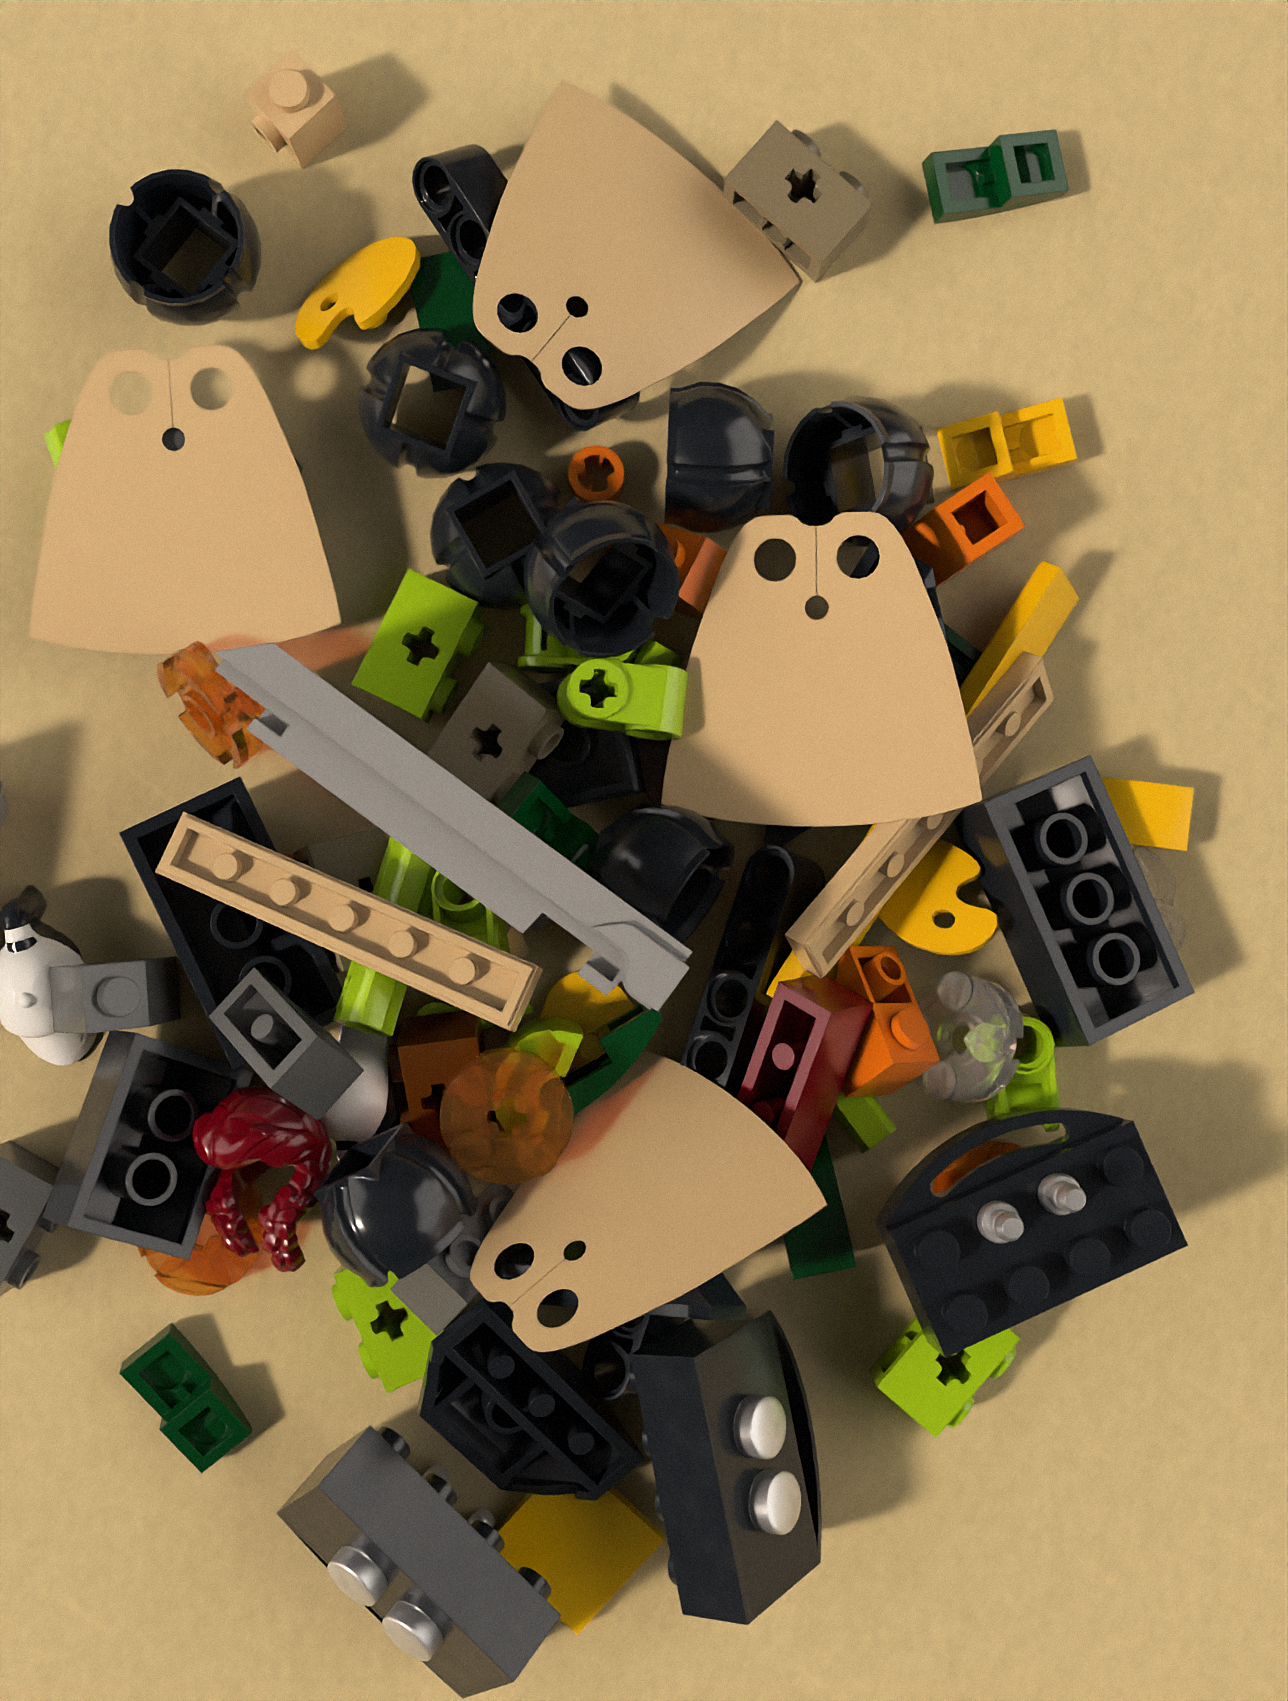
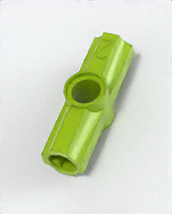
(369, 998)

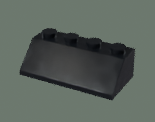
(1073, 904)
(217, 940)

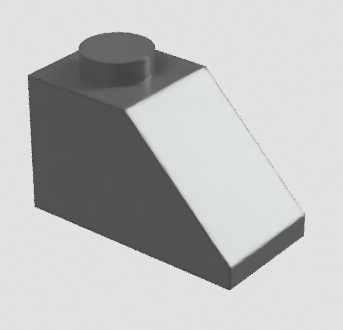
(114, 995)
(285, 1045)

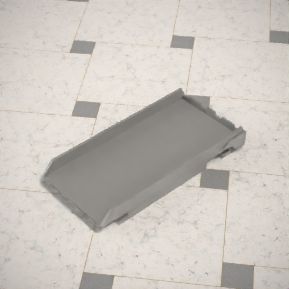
(450, 823)

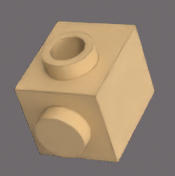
(295, 109)

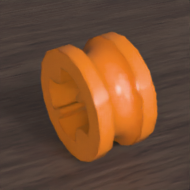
(577, 472)

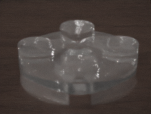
(991, 1043)

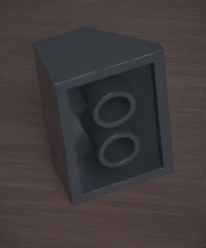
(133, 1149)

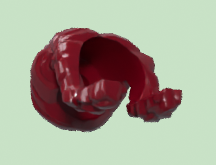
(245, 1139)

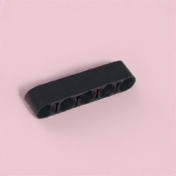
(461, 197)

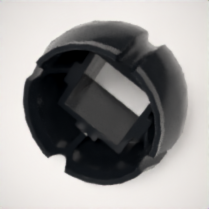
(156, 226)
(456, 361)
(716, 457)
(833, 469)
(502, 583)
(620, 595)
(663, 865)
(393, 1204)

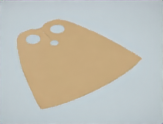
(632, 232)
(183, 542)
(823, 714)
(663, 1191)

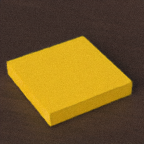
(579, 1548)

